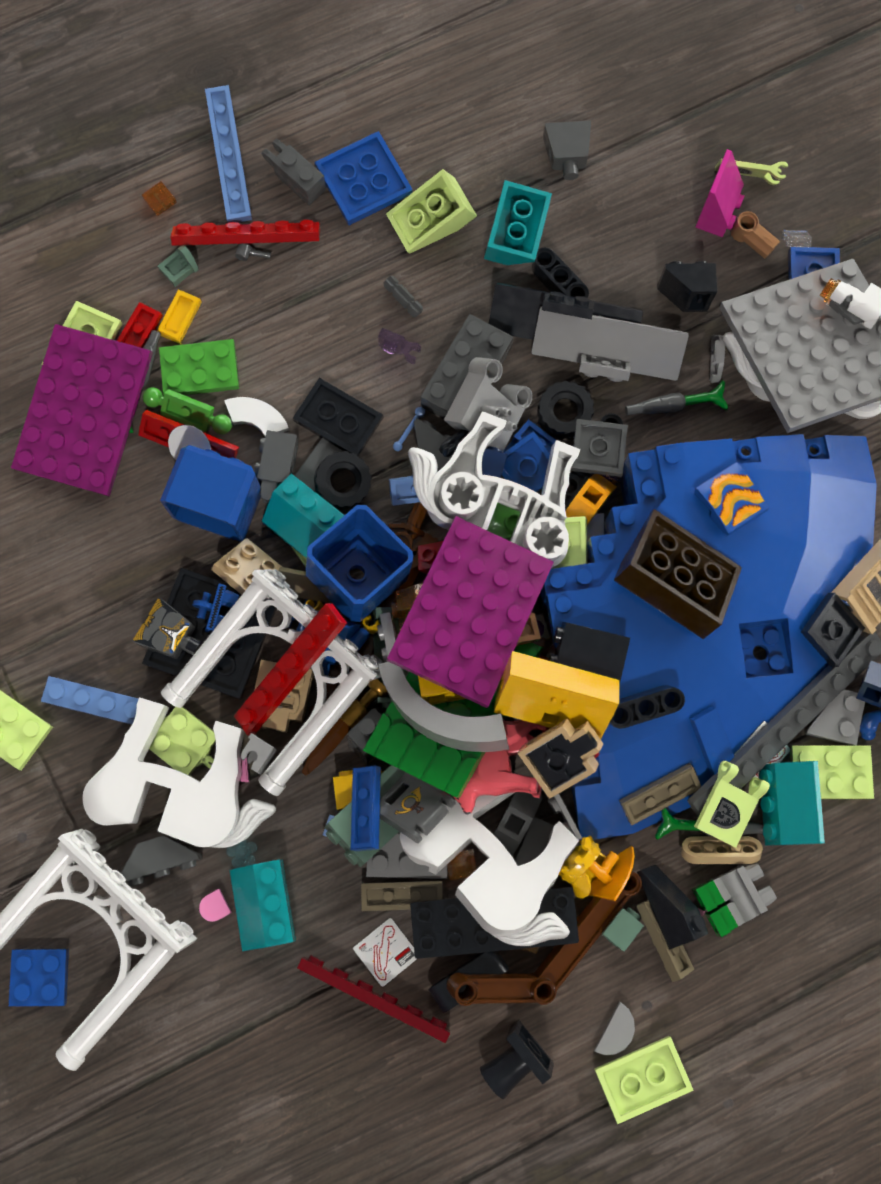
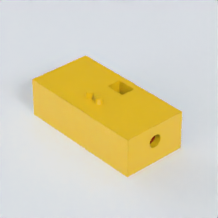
(554, 692)

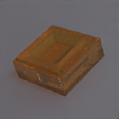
(159, 198)
(462, 865)

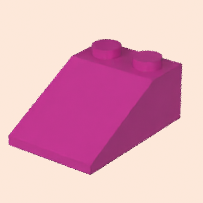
(722, 198)

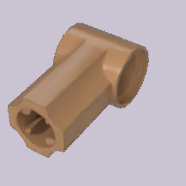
(755, 236)

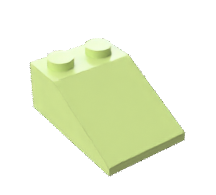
(431, 212)

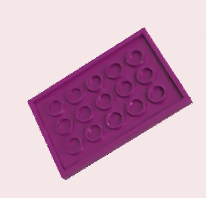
(82, 410)
(470, 612)

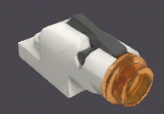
(852, 303)

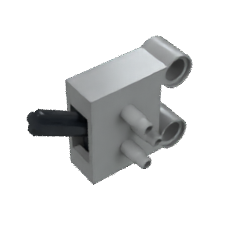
(478, 396)

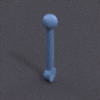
(419, 413)

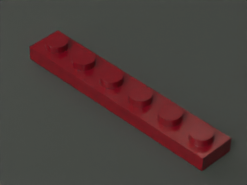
(386, 1003)

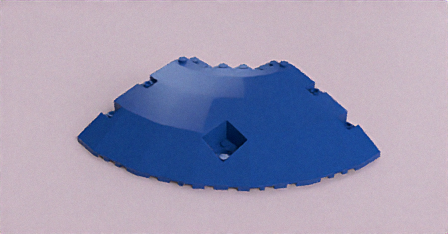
(789, 562)

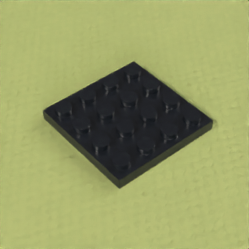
(235, 667)

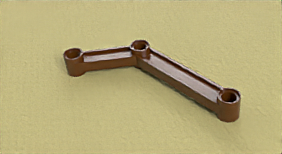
(555, 967)

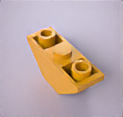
(591, 498)

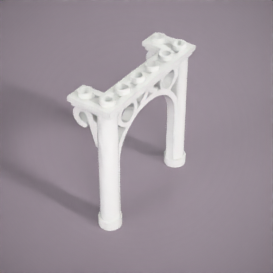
(257, 597)
(81, 848)

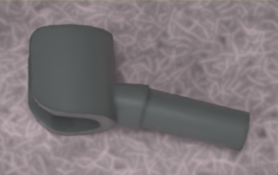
(244, 250)

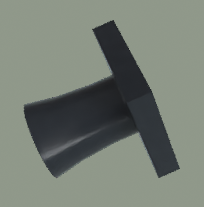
(515, 1063)

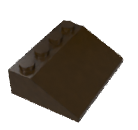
(679, 575)

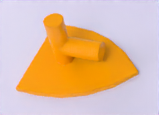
(612, 874)

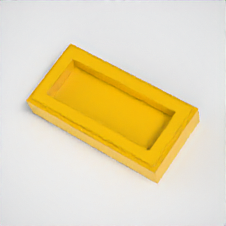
(179, 316)

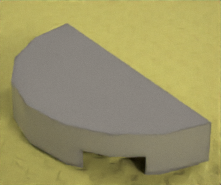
(717, 358)
(617, 1033)

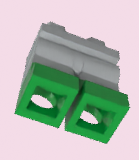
(743, 898)

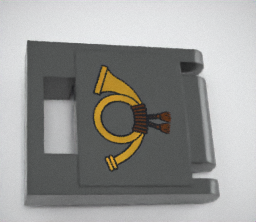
(414, 805)

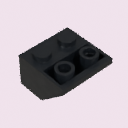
(689, 285)

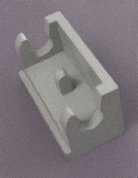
(260, 753)

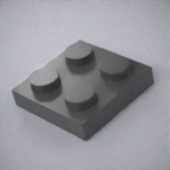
(601, 447)

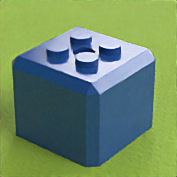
(212, 492)
(361, 543)

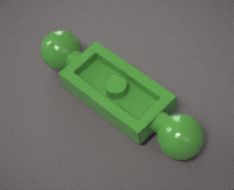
(187, 410)

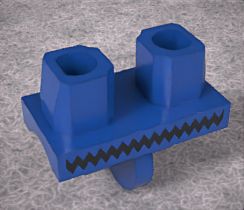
(222, 598)

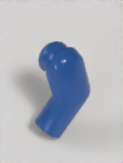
(869, 724)

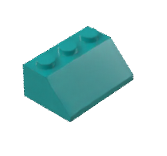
(517, 224)
(299, 514)
(792, 804)
(262, 905)

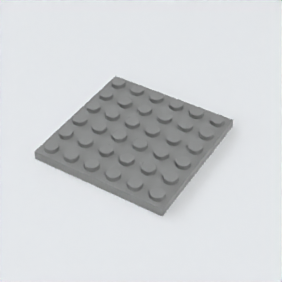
(804, 350)

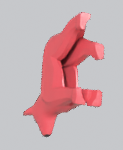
(495, 773)

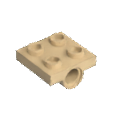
(240, 562)

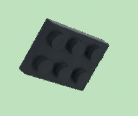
(338, 417)

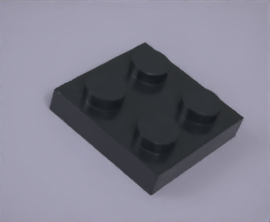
(832, 629)

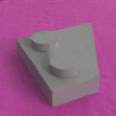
(839, 719)

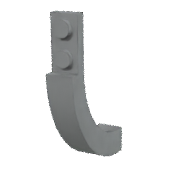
(451, 730)

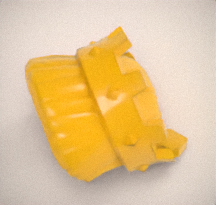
(576, 866)

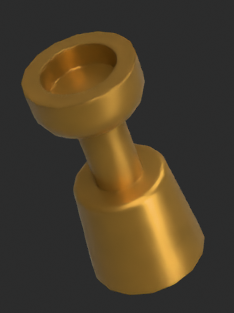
(358, 710)

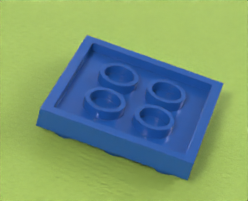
(364, 178)

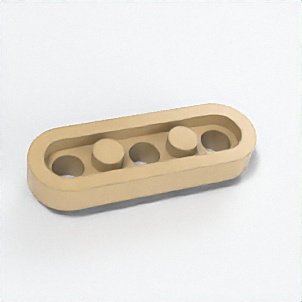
(714, 851)

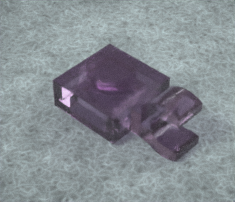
(395, 343)

